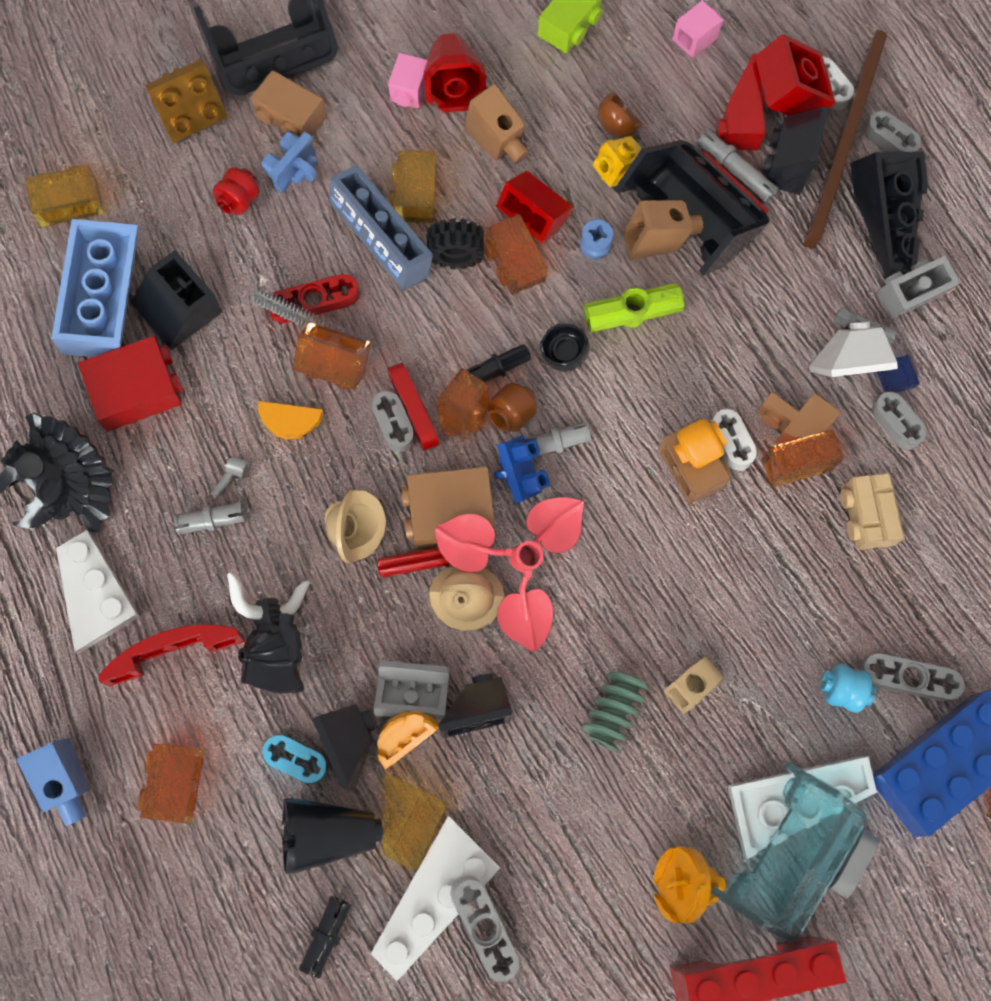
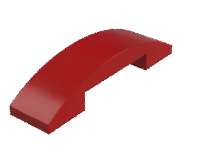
(128, 665)

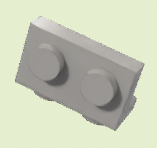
(411, 688)

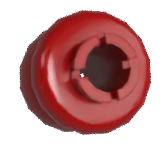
(236, 191)

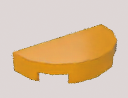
(289, 420)
(403, 734)

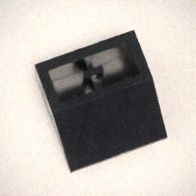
(175, 300)

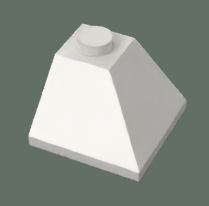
(855, 352)

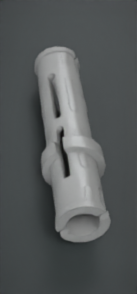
(737, 165)

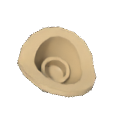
(355, 525)
(465, 598)

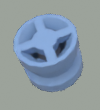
(600, 246)

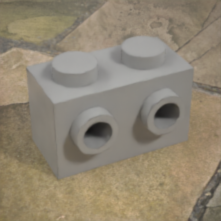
(918, 287)

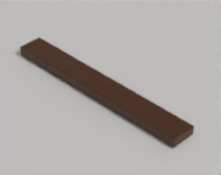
(845, 140)

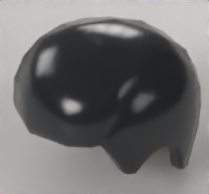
(564, 347)

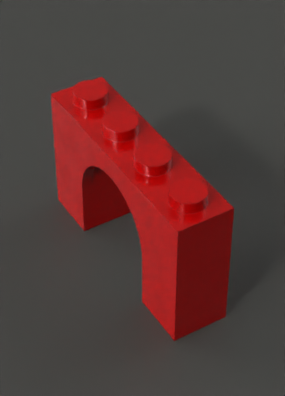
(794, 969)

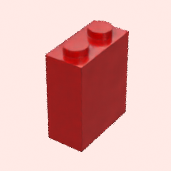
(131, 383)

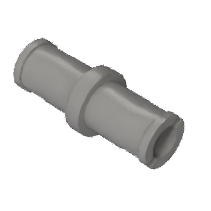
(562, 438)
(210, 518)

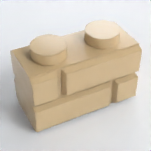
(872, 512)

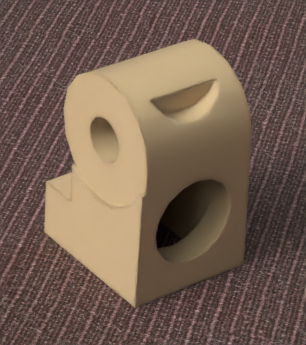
(693, 685)

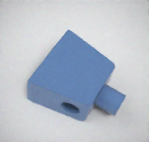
(48, 767)

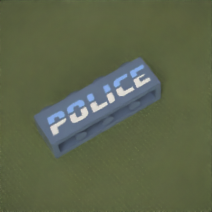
(380, 227)

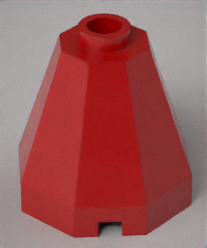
(453, 74)

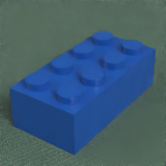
(940, 768)

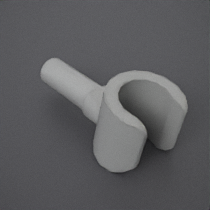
(234, 467)

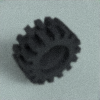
(456, 243)

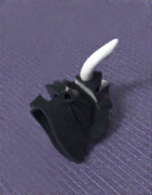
(275, 646)

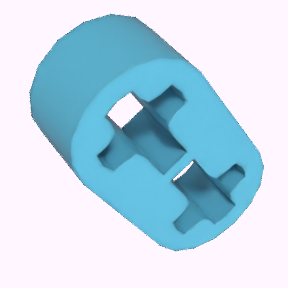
(291, 767)

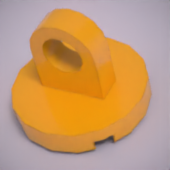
(685, 884)

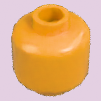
(700, 443)

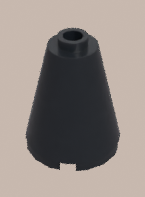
(325, 833)

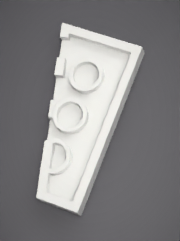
(761, 804)

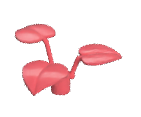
(466, 546)

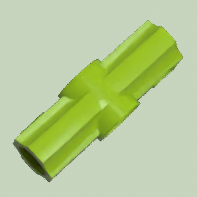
(652, 304)

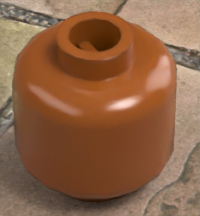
(512, 407)

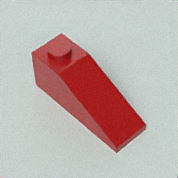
(744, 113)

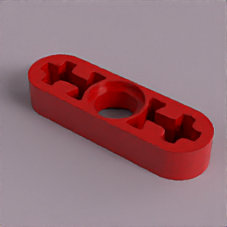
(320, 286)
(413, 406)

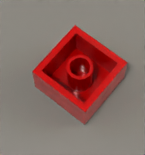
(793, 77)

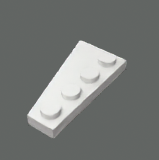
(427, 901)

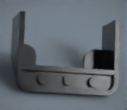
(285, 50)
(685, 174)

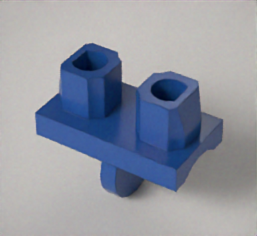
(518, 468)

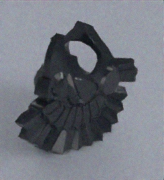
(61, 471)

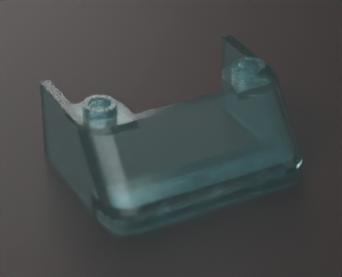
(799, 858)

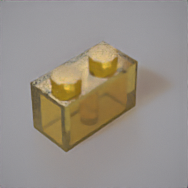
(414, 185)
(64, 195)

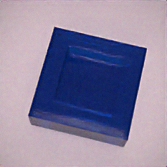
(901, 378)

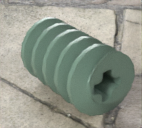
(614, 709)

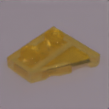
(409, 822)

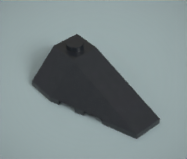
(889, 198)

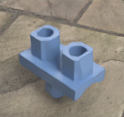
(294, 165)

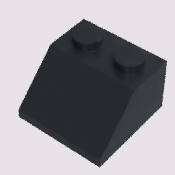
(795, 149)

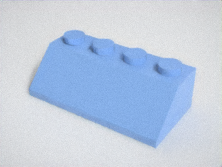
(94, 287)

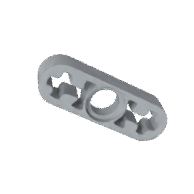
(938, 673)
(505, 947)

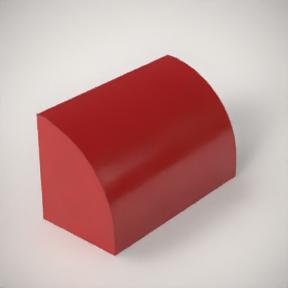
(536, 203)

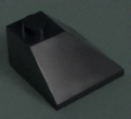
(477, 707)
(346, 741)

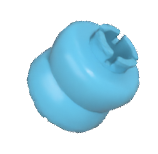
(848, 688)

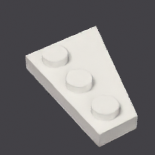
(92, 593)

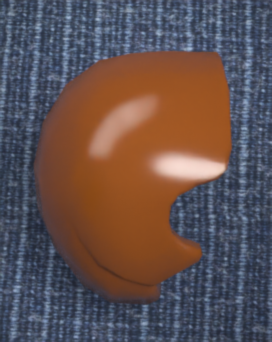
(617, 117)

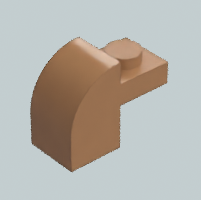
(812, 419)

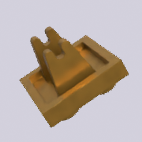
(186, 100)

